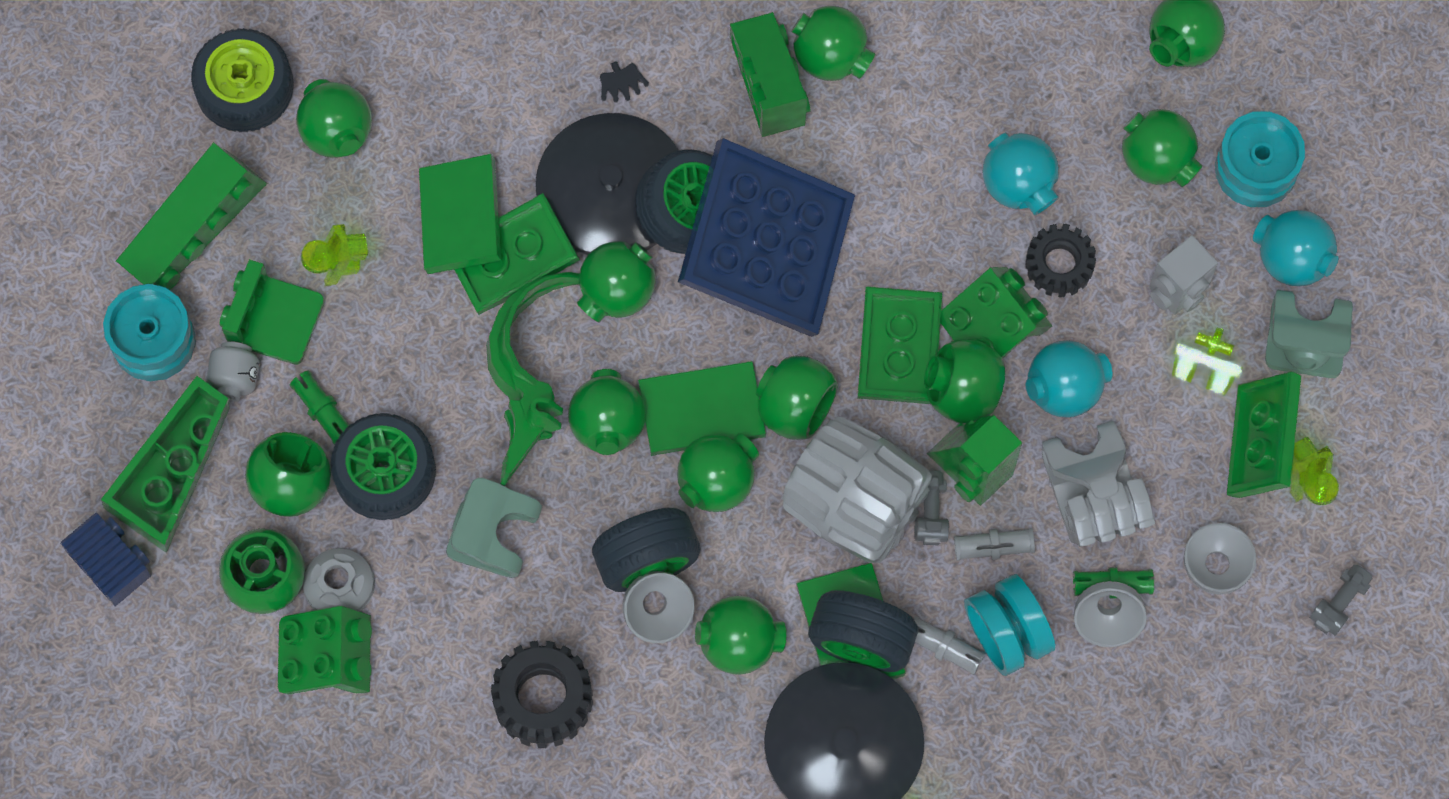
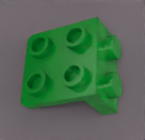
(995, 312)
(271, 315)
(324, 651)

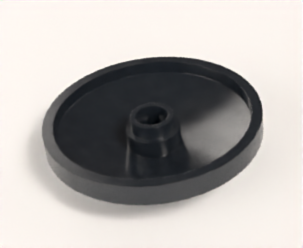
(594, 176)
(844, 735)

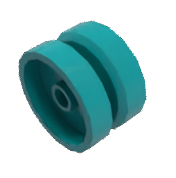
(1259, 159)
(129, 334)
(1009, 624)

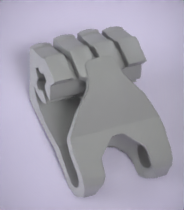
(1097, 489)

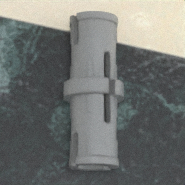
(1014, 543)
(947, 646)

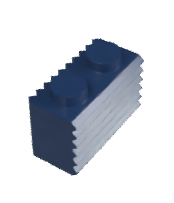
(106, 558)

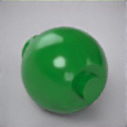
(1186, 32)
(831, 44)
(333, 119)
(1161, 147)
(616, 280)
(606, 413)
(717, 472)
(739, 635)

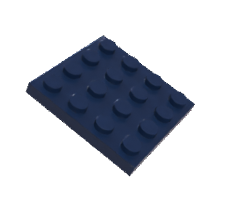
(766, 238)

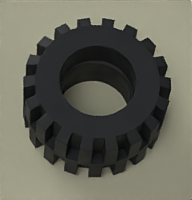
(548, 726)

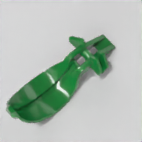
(529, 400)

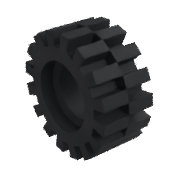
(1060, 239)

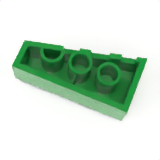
(191, 218)
(166, 469)

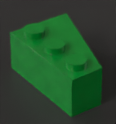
(769, 74)
(978, 457)

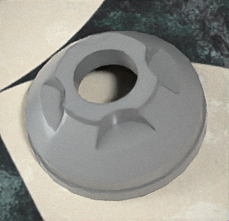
(1227, 541)
(353, 595)
(673, 616)
(1110, 626)

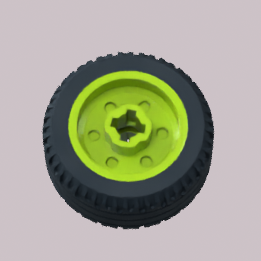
(242, 80)

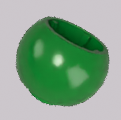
(965, 380)
(796, 396)
(287, 474)
(257, 545)

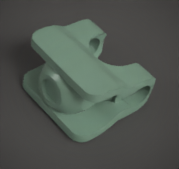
(1305, 344)
(475, 526)

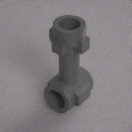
(931, 528)
(1330, 616)

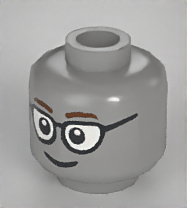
(233, 370)

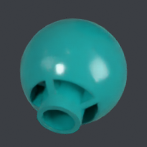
(1021, 172)
(1297, 247)
(1067, 378)

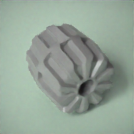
(856, 490)

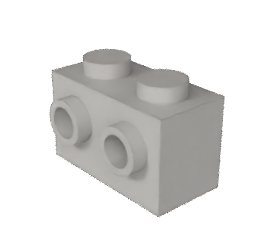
(1182, 277)

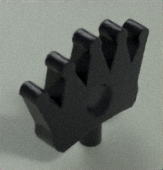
(621, 80)

